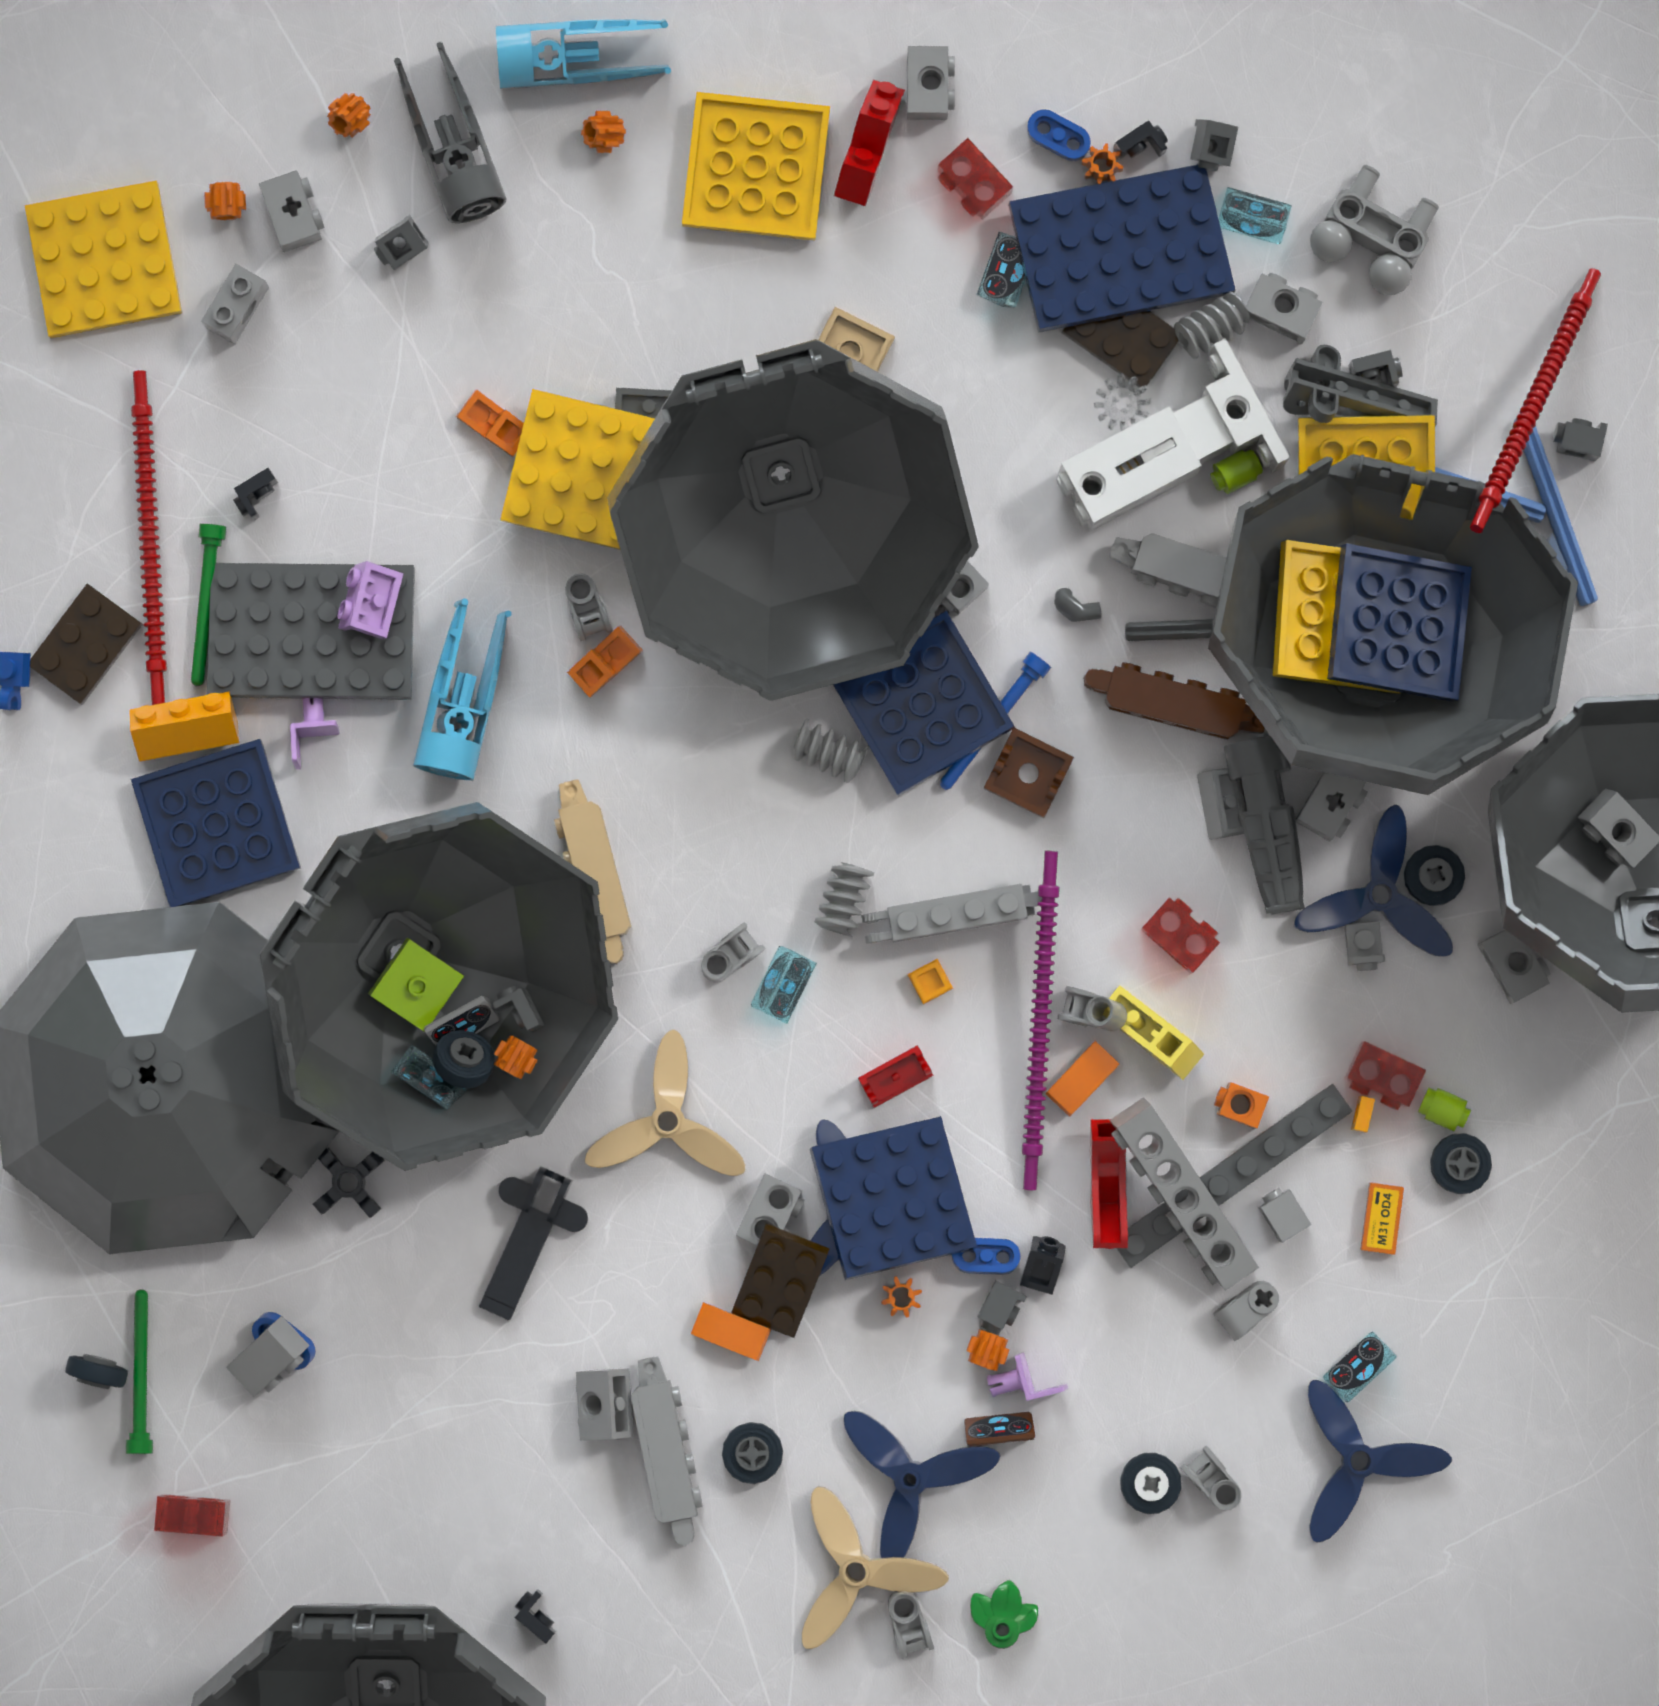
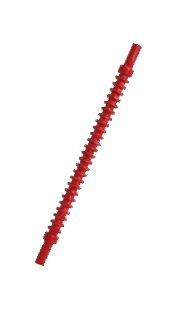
(1536, 399)
(141, 412)

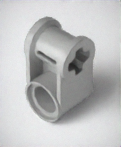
(587, 609)
(732, 953)
(1087, 1010)
(1242, 1314)
(1211, 1478)
(909, 1626)

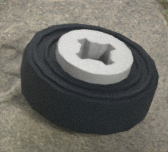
(1144, 1474)

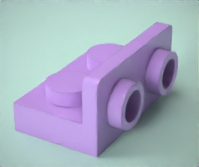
(370, 599)

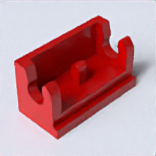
(895, 1076)

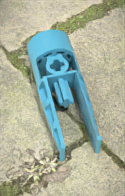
(519, 55)
(449, 751)

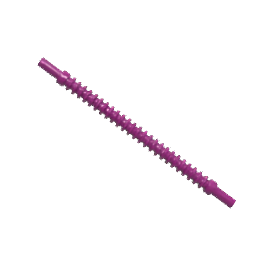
(1032, 1147)

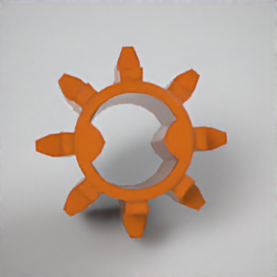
(348, 115)
(603, 131)
(1110, 158)
(225, 201)
(515, 1057)
(911, 1294)
(988, 1350)

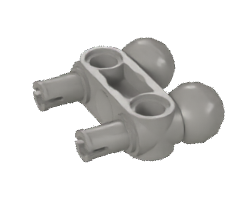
(1376, 231)

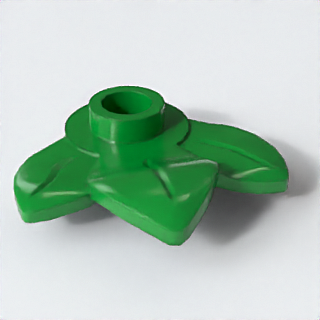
(1003, 1609)

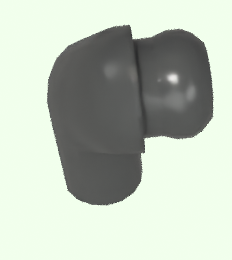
(1073, 609)

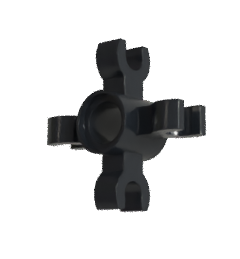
(360, 1195)

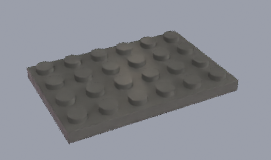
(281, 635)

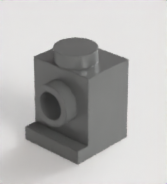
(1223, 140)
(414, 239)
(1580, 438)
(1000, 1307)

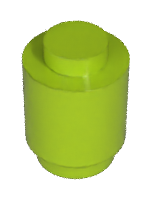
(1236, 471)
(1444, 1109)

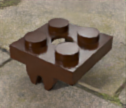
(1025, 749)

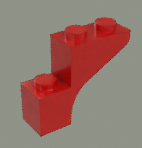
(869, 142)
(1108, 1187)

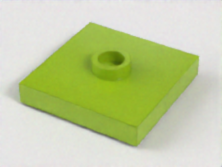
(415, 984)

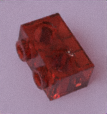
(981, 174)
(1175, 942)
(1387, 1067)
(192, 1515)

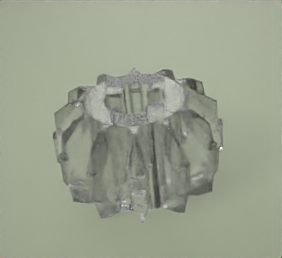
(1123, 391)

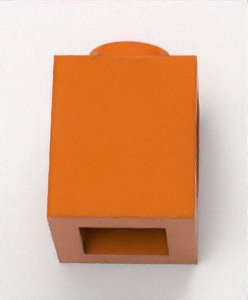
(1256, 1101)

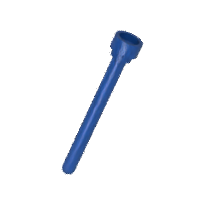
(1032, 670)

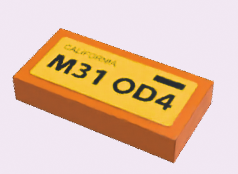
(1382, 1218)

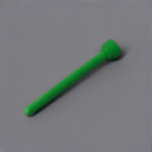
(211, 538)
(139, 1440)

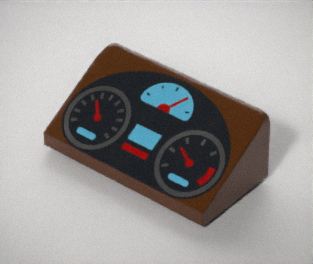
(999, 1428)

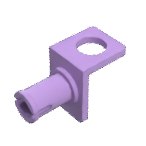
(311, 727)
(1020, 1379)

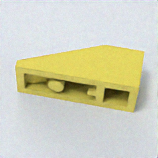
(1156, 1035)

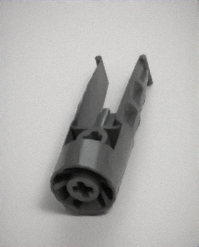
(467, 191)
(1268, 822)

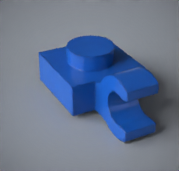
(13, 676)

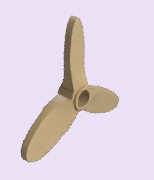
(670, 1088)
(844, 1545)

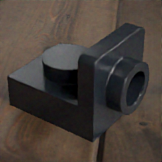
(1134, 142)
(257, 486)
(1043, 1264)
(537, 1622)

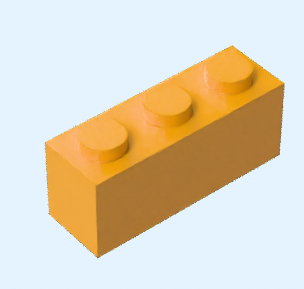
(184, 726)

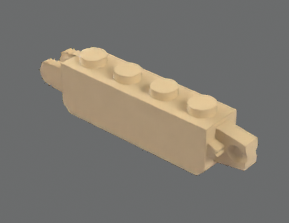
(591, 852)

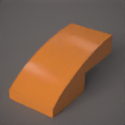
(492, 422)
(605, 661)
(1082, 1078)
(730, 1331)

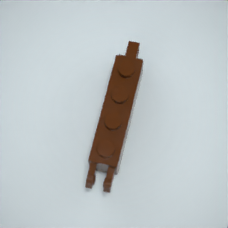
(1172, 702)

